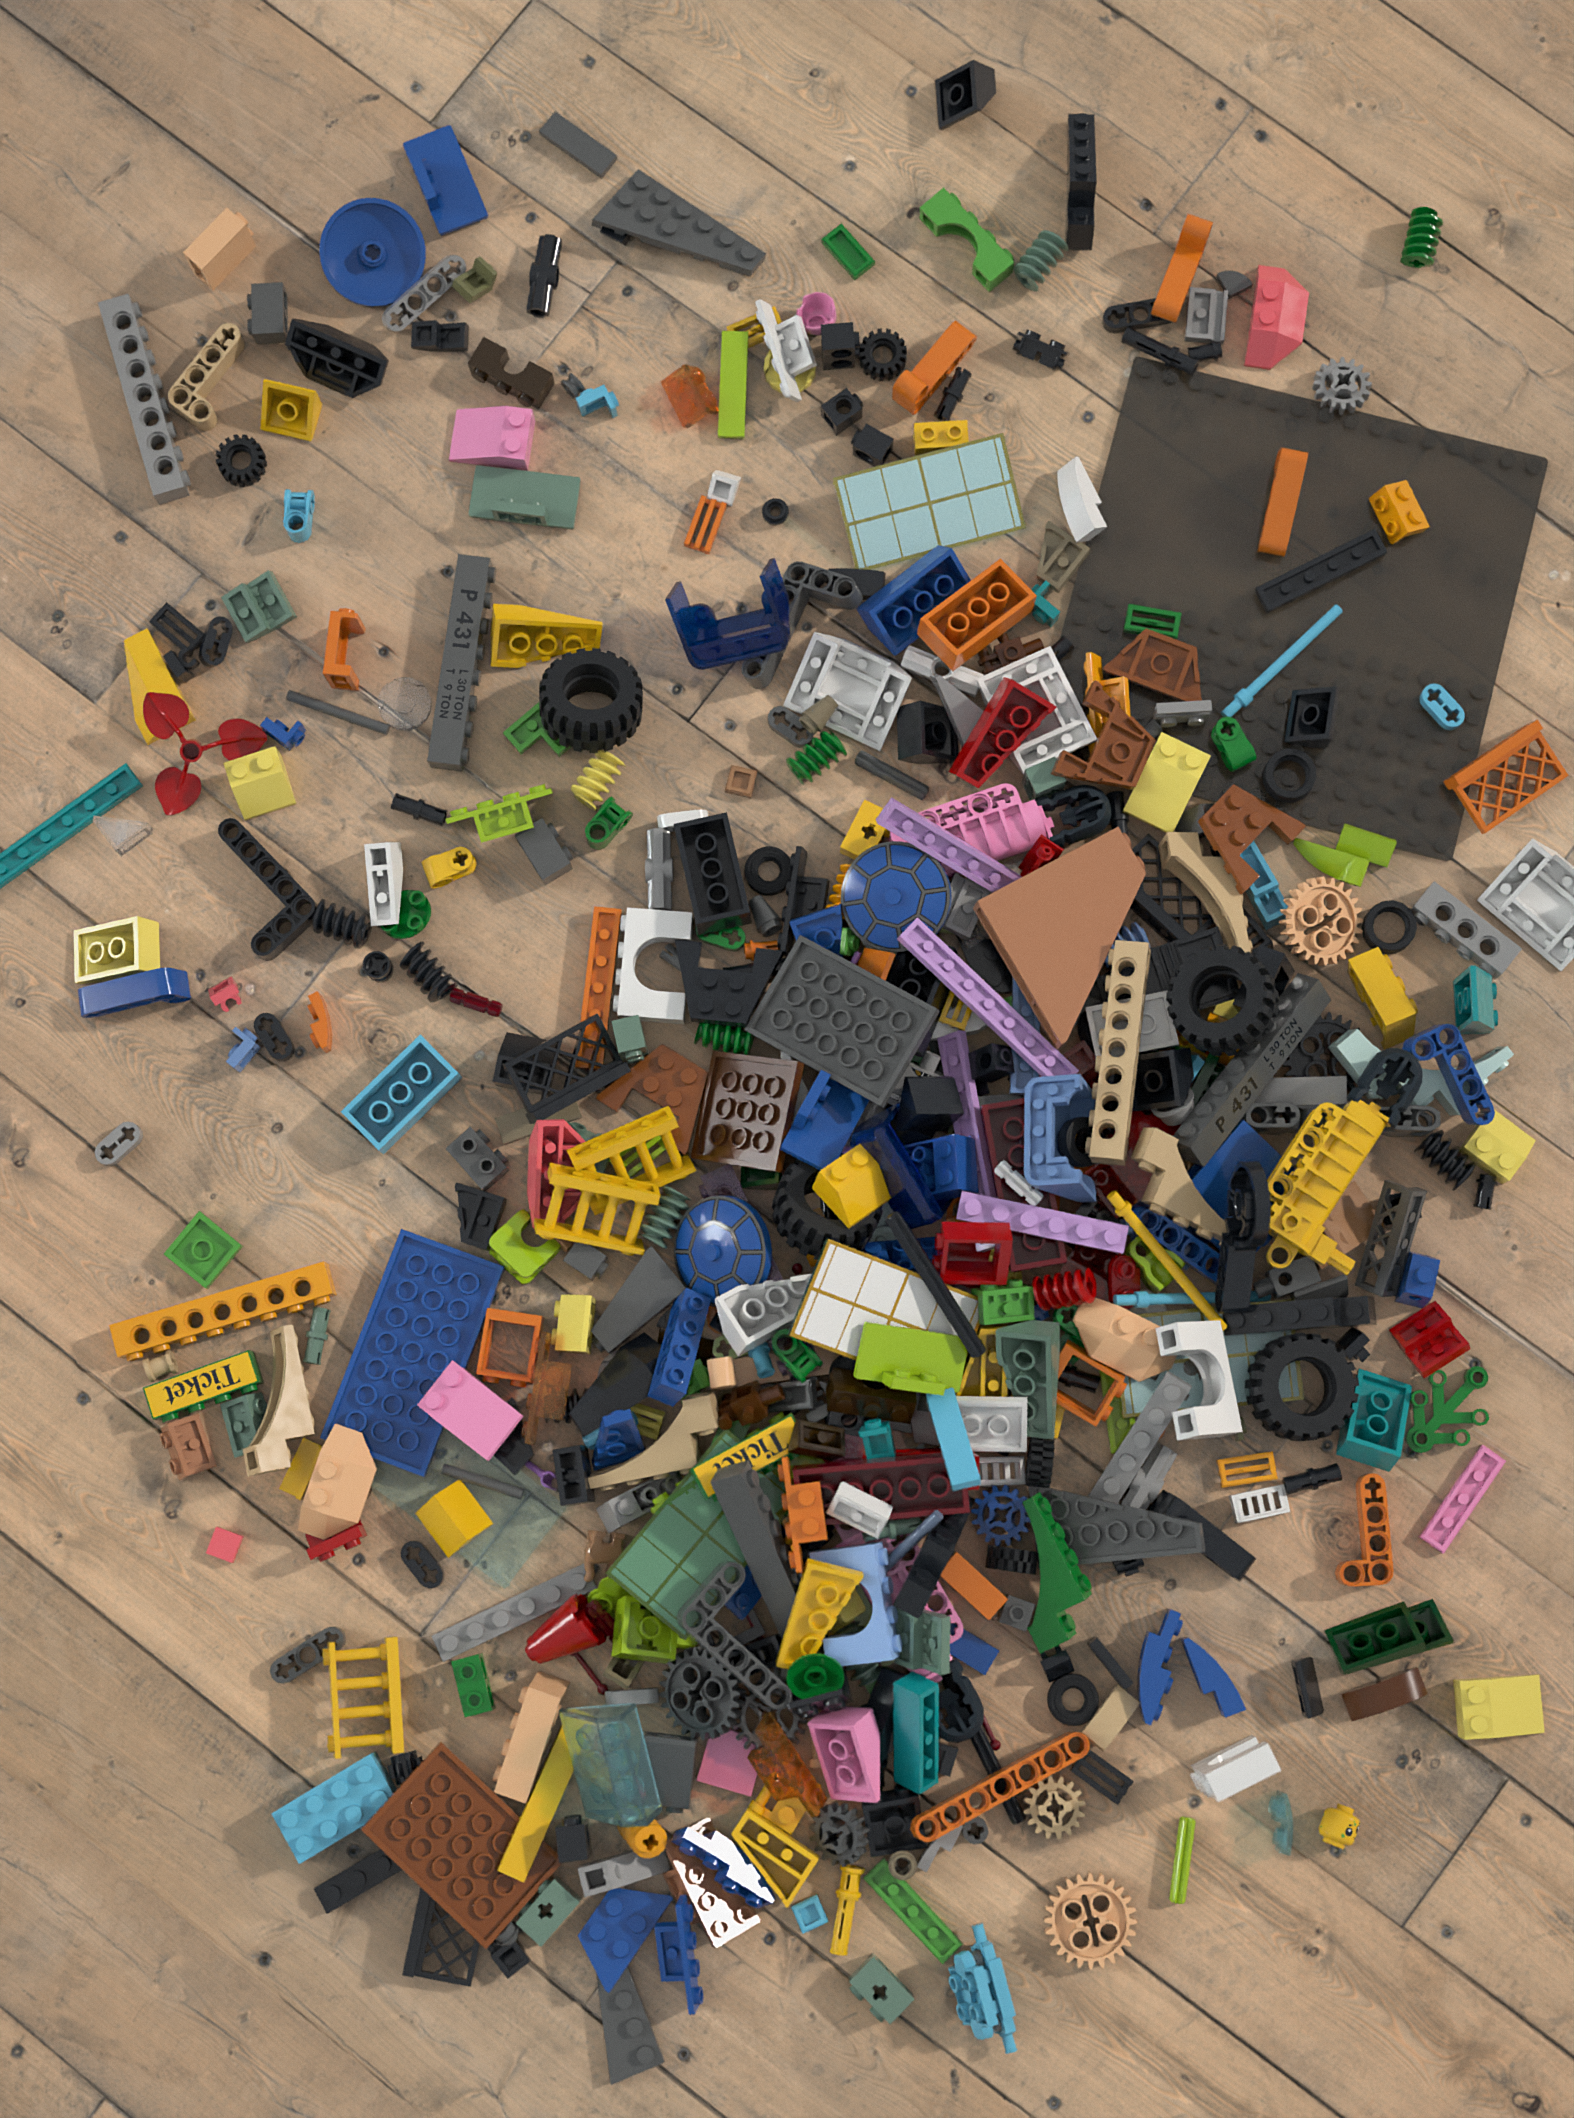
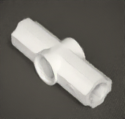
(924, 665)

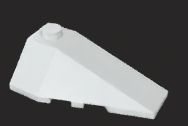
(758, 1311)

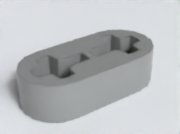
(114, 1139)
(637, 1696)

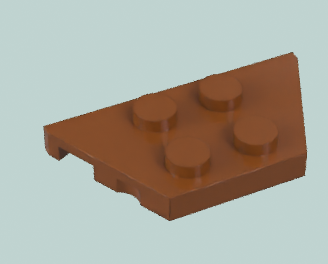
(1159, 665)

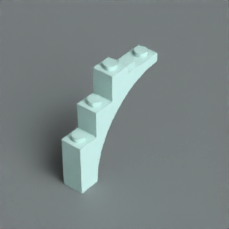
(1356, 1051)

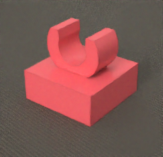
(223, 991)

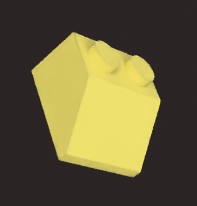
(260, 783)
(1498, 1147)
(574, 1324)

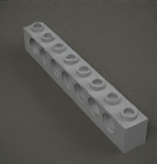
(116, 313)

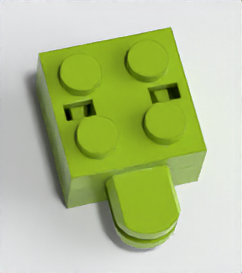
(643, 1635)

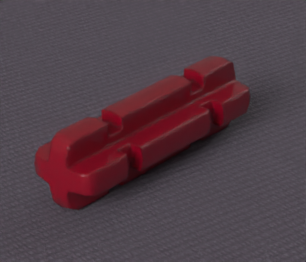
(476, 1002)
(602, 1618)

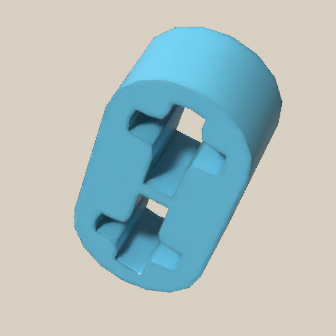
(1446, 702)

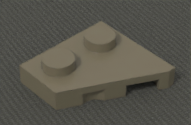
(1059, 557)

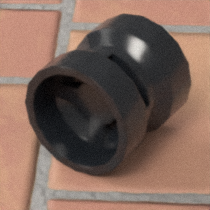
(374, 962)

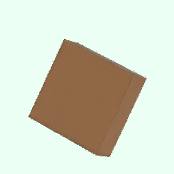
(741, 781)

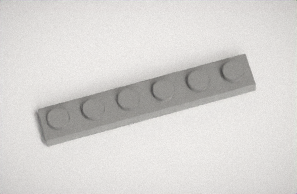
(1141, 1438)
(512, 1613)

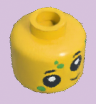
(1339, 1826)

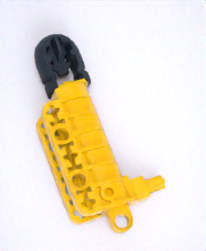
(1334, 1160)

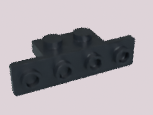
(804, 897)

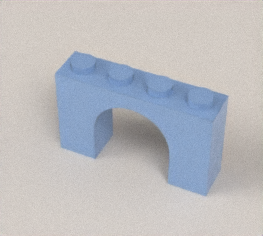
(879, 1638)

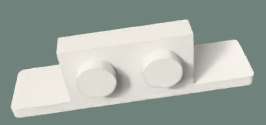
(788, 346)

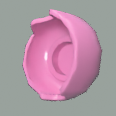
(816, 310)

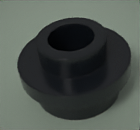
(775, 504)

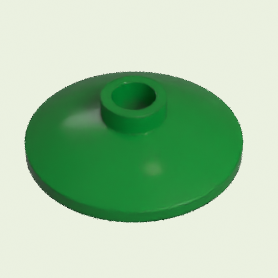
(814, 1675)

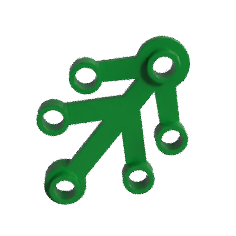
(1445, 1412)

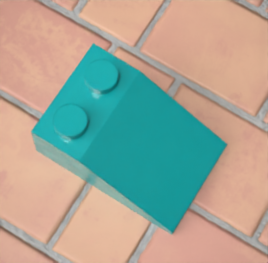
(1474, 1002)
(1378, 1421)

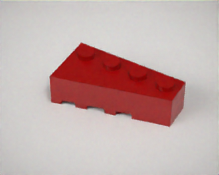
(999, 731)

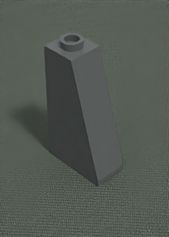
(639, 1300)

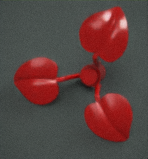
(164, 716)

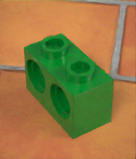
(473, 1685)

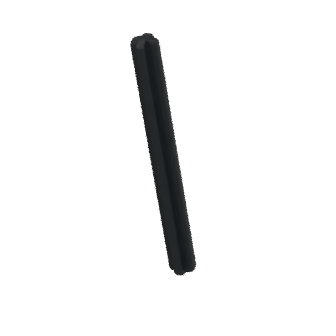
(935, 1284)
(987, 1756)

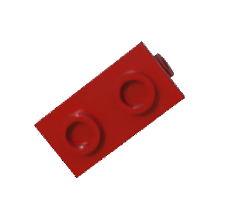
(1040, 854)

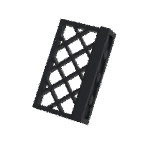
(1154, 914)
(577, 1090)
(418, 1944)

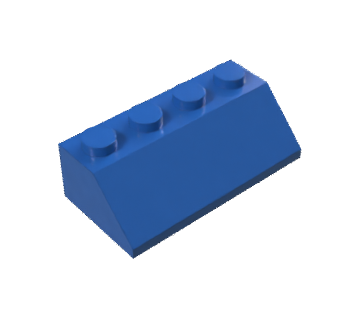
(897, 607)

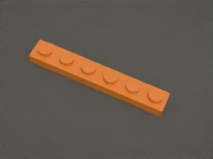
(599, 977)

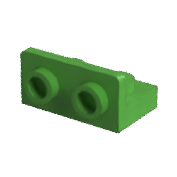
(1005, 1302)

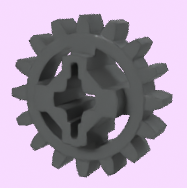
(846, 1847)

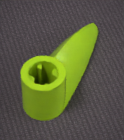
(1333, 862)

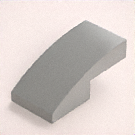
(946, 1841)

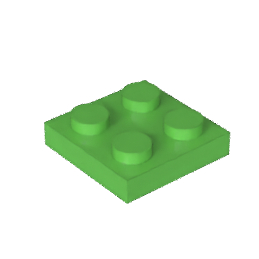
(203, 1250)

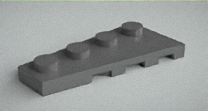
(627, 2030)

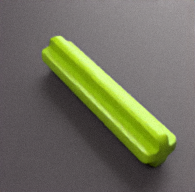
(1182, 1860)

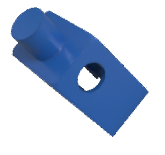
(1418, 1280)

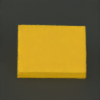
(289, 410)
(454, 1517)

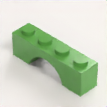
(946, 216)

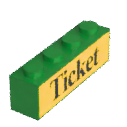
(203, 1385)
(761, 1450)

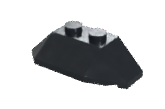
(335, 358)

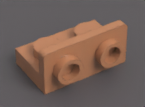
(187, 1446)

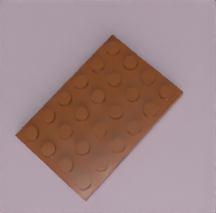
(450, 1840)

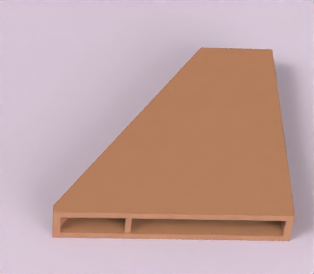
(1061, 925)

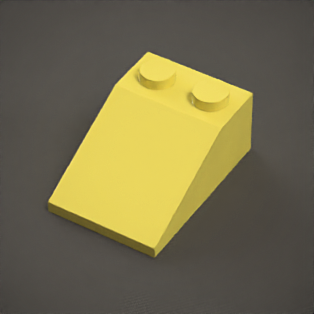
(1166, 783)
(116, 950)
(1498, 1706)

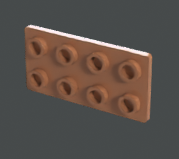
(719, 1912)

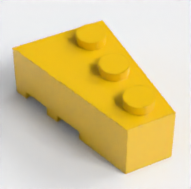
(1384, 996)
(983, 1374)
(775, 1853)

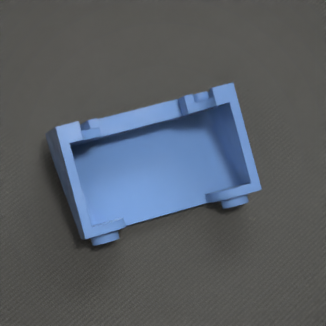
(1048, 1105)

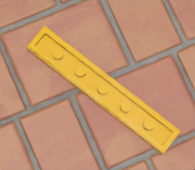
(538, 1811)

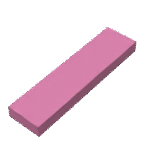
(1462, 1499)

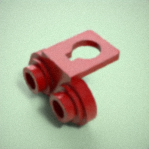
(1123, 1277)

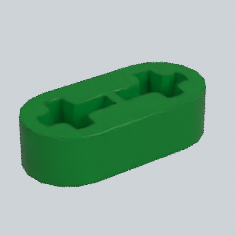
(722, 942)

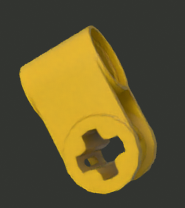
(445, 867)

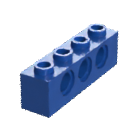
(679, 1347)

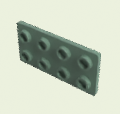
(524, 497)

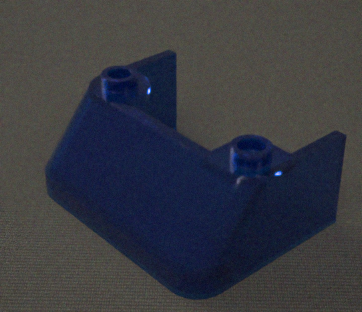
(737, 637)
(904, 1183)

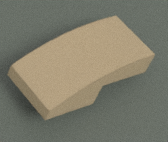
(1110, 1718)

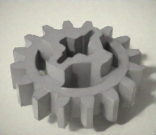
(1342, 386)

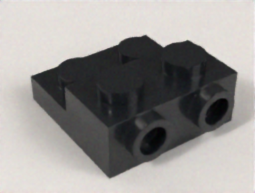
(891, 1822)

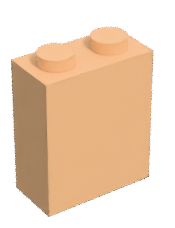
(220, 248)

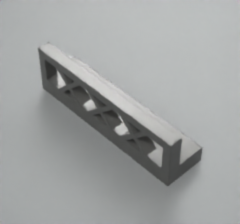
(1399, 1242)

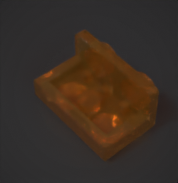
(689, 395)

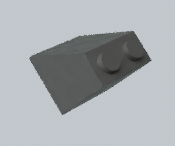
(673, 1768)

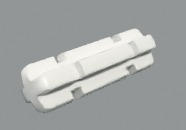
(1018, 1183)

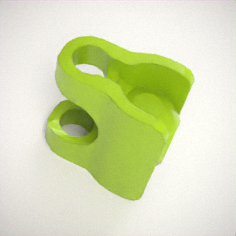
(517, 1257)
(1151, 1270)

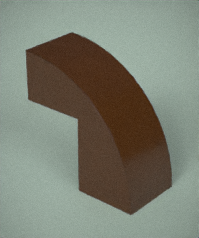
(1384, 1694)

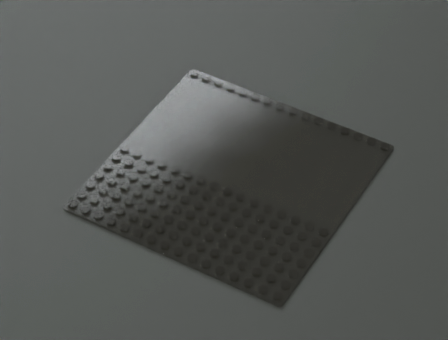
(1184, 536)

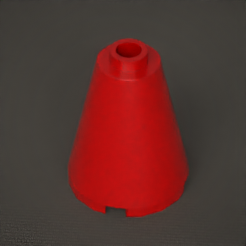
(564, 1632)

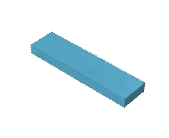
(953, 1440)

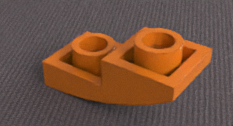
(322, 1028)

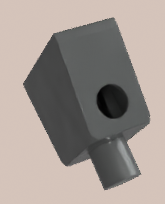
(1299, 1274)

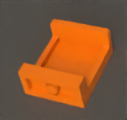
(334, 669)

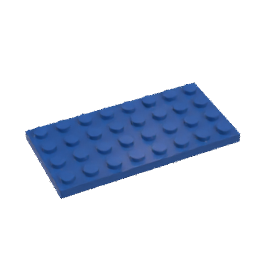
(418, 1323)

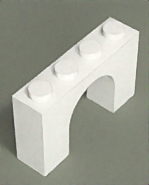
(643, 929)
(1206, 1347)
(1234, 1768)

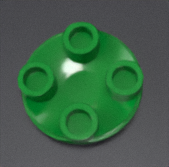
(413, 916)

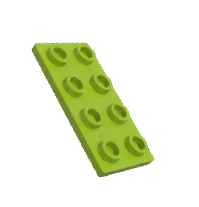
(503, 817)
(910, 1358)

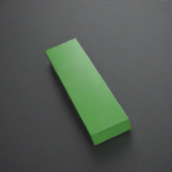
(913, 1912)

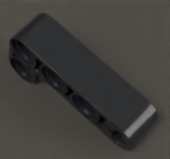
(1218, 1546)

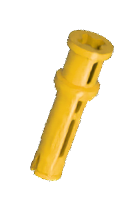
(847, 1893)

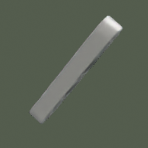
(421, 289)

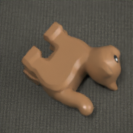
(600, 1552)

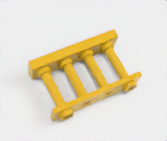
(634, 1135)
(589, 1184)
(389, 1709)

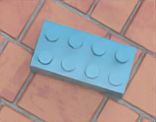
(401, 1094)
(334, 1807)

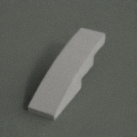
(1305, 1090)

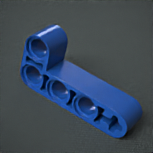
(133, 991)
(1455, 1077)

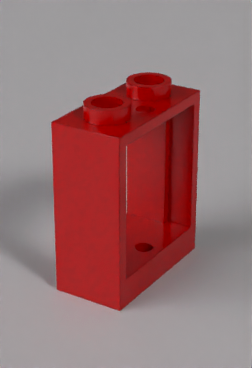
(974, 1271)

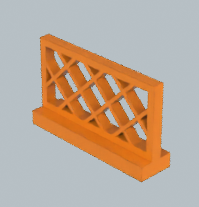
(1500, 754)

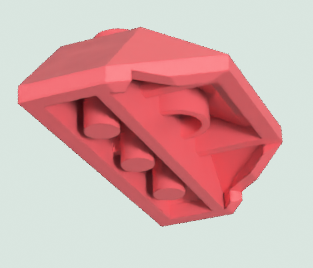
(1276, 317)
(546, 1146)

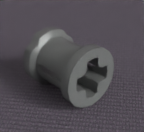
(983, 1833)

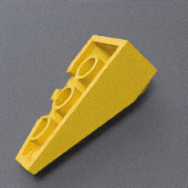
(532, 634)
(148, 674)

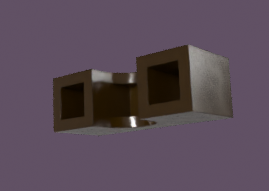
(528, 386)
(853, 1397)

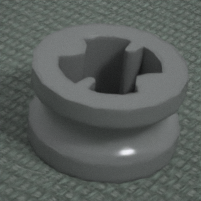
(572, 386)

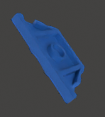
(619, 1930)

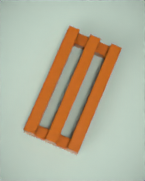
(712, 504)

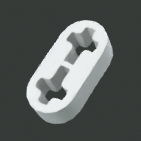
(669, 819)

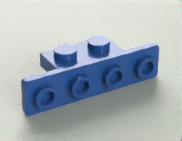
(676, 1953)

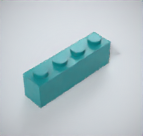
(916, 1732)

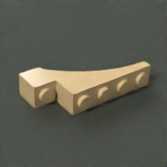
(1209, 881)
(1170, 1186)
(287, 1410)
(673, 1451)

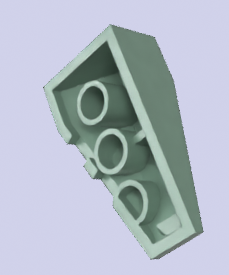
(1031, 1365)

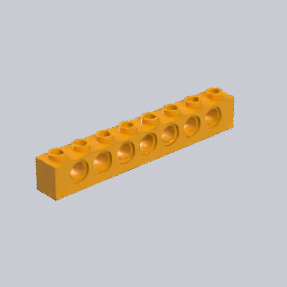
(126, 1332)

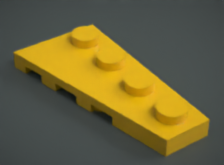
(818, 1602)

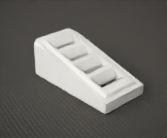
(1019, 1466)
(1237, 1509)

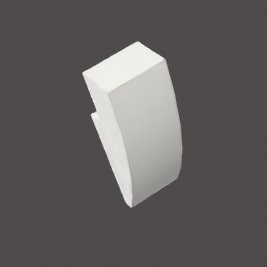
(1079, 501)

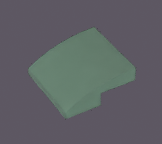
(259, 607)
(924, 1641)

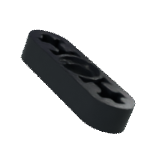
(1120, 311)

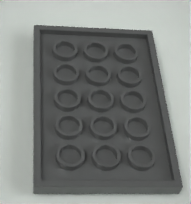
(842, 1020)

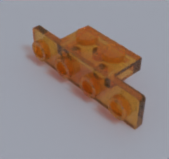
(549, 1389)
(783, 1768)

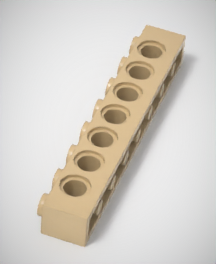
(1114, 1150)

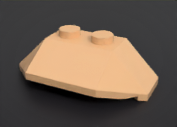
(1121, 1340)
(338, 1484)

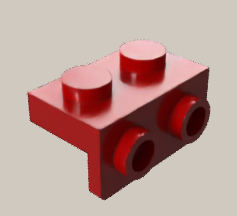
(325, 1549)

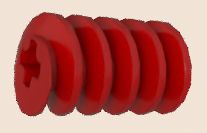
(1065, 1292)

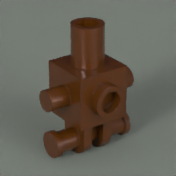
(1007, 652)
(748, 1404)

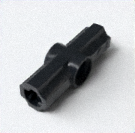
(544, 276)

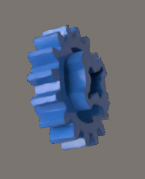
(994, 1505)

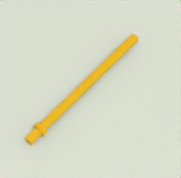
(1123, 1209)

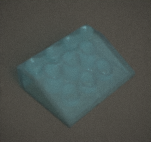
(611, 1764)

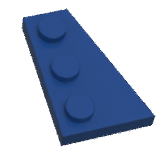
(821, 927)
(617, 1440)

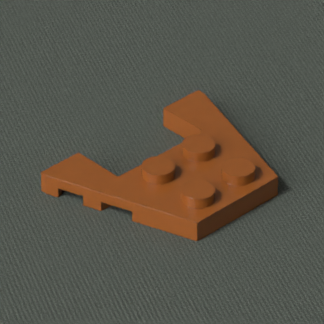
(1118, 751)
(1234, 825)
(667, 1081)

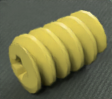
(596, 778)

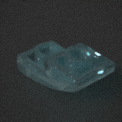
(1281, 1812)

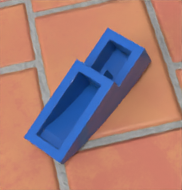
(1213, 1678)

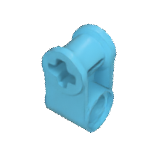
(298, 509)

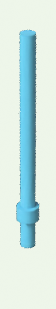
(1245, 696)
(1143, 1299)

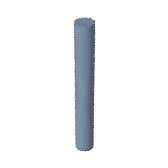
(923, 1529)

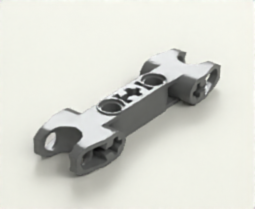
(1296, 1115)

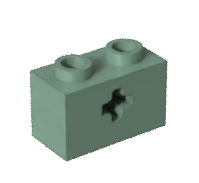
(1040, 782)
(630, 1039)
(563, 1902)
(897, 1995)

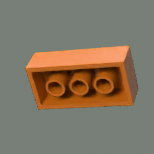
(976, 614)

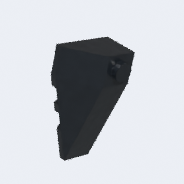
(619, 1385)

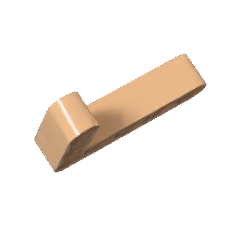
(732, 1373)

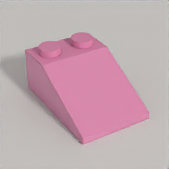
(493, 437)
(470, 1410)
(848, 1753)

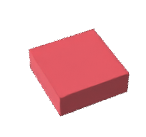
(224, 1544)

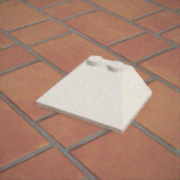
(859, 681)
(1059, 731)
(1537, 901)

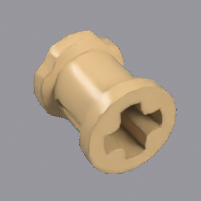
(160, 1365)

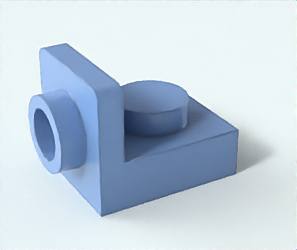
(242, 1053)

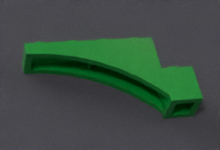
(1060, 1578)

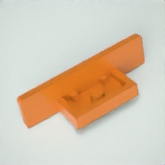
(805, 1513)

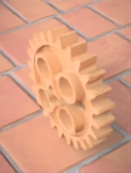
(1310, 899)
(1114, 1913)

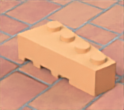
(530, 1736)

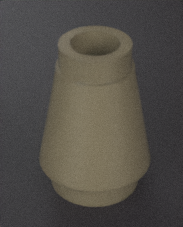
(817, 715)
(902, 1873)

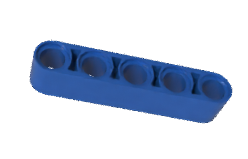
(1178, 1240)

